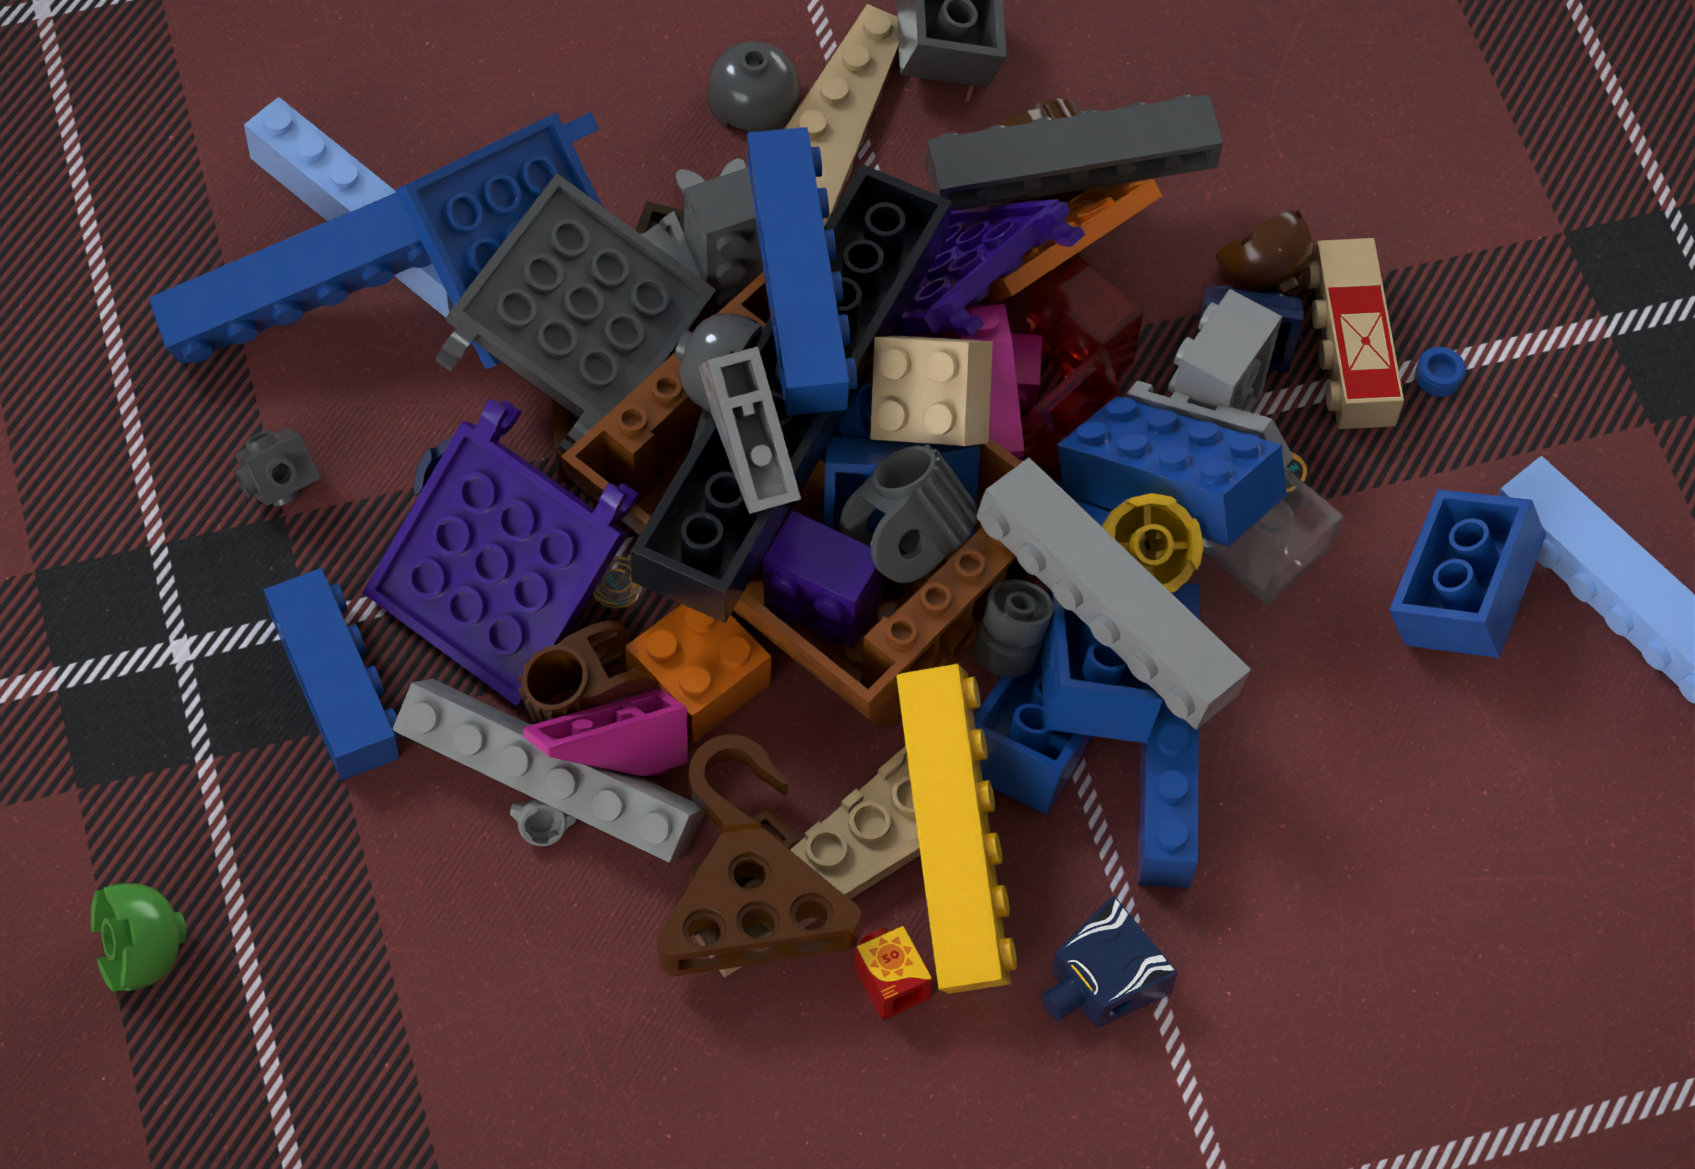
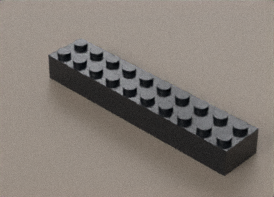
(701, 536)

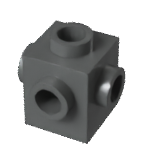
(275, 467)

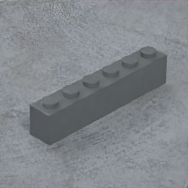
(1074, 152)

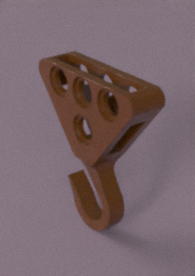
(725, 909)

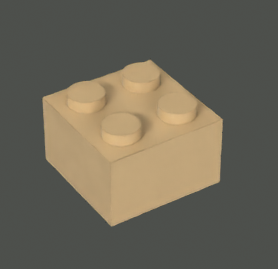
(931, 390)

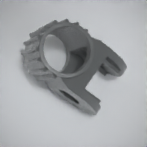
(923, 510)

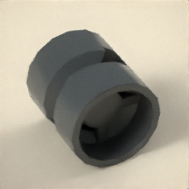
(1013, 628)

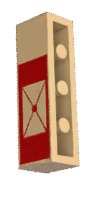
(1355, 334)

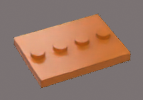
(1097, 213)

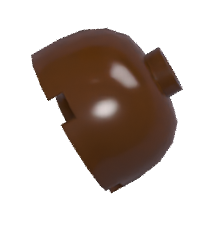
(1270, 256)

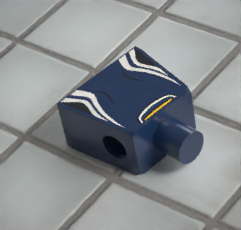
(1108, 969)

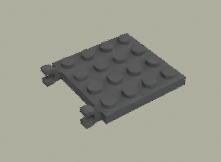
(577, 305)

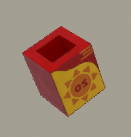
(892, 971)

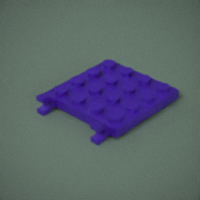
(979, 249)
(497, 555)

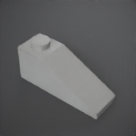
(750, 428)

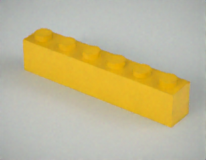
(955, 829)

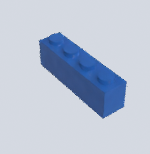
(332, 673)

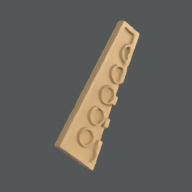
(859, 841)

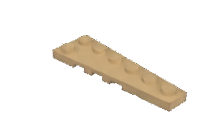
(847, 95)

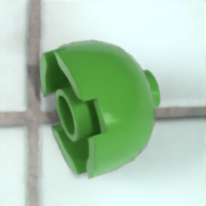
(137, 935)

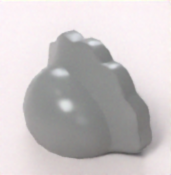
(540, 822)

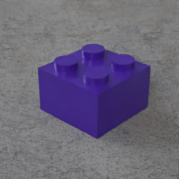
(821, 580)

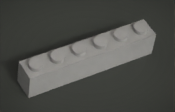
(1112, 594)
(598, 796)

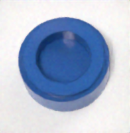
(1440, 371)

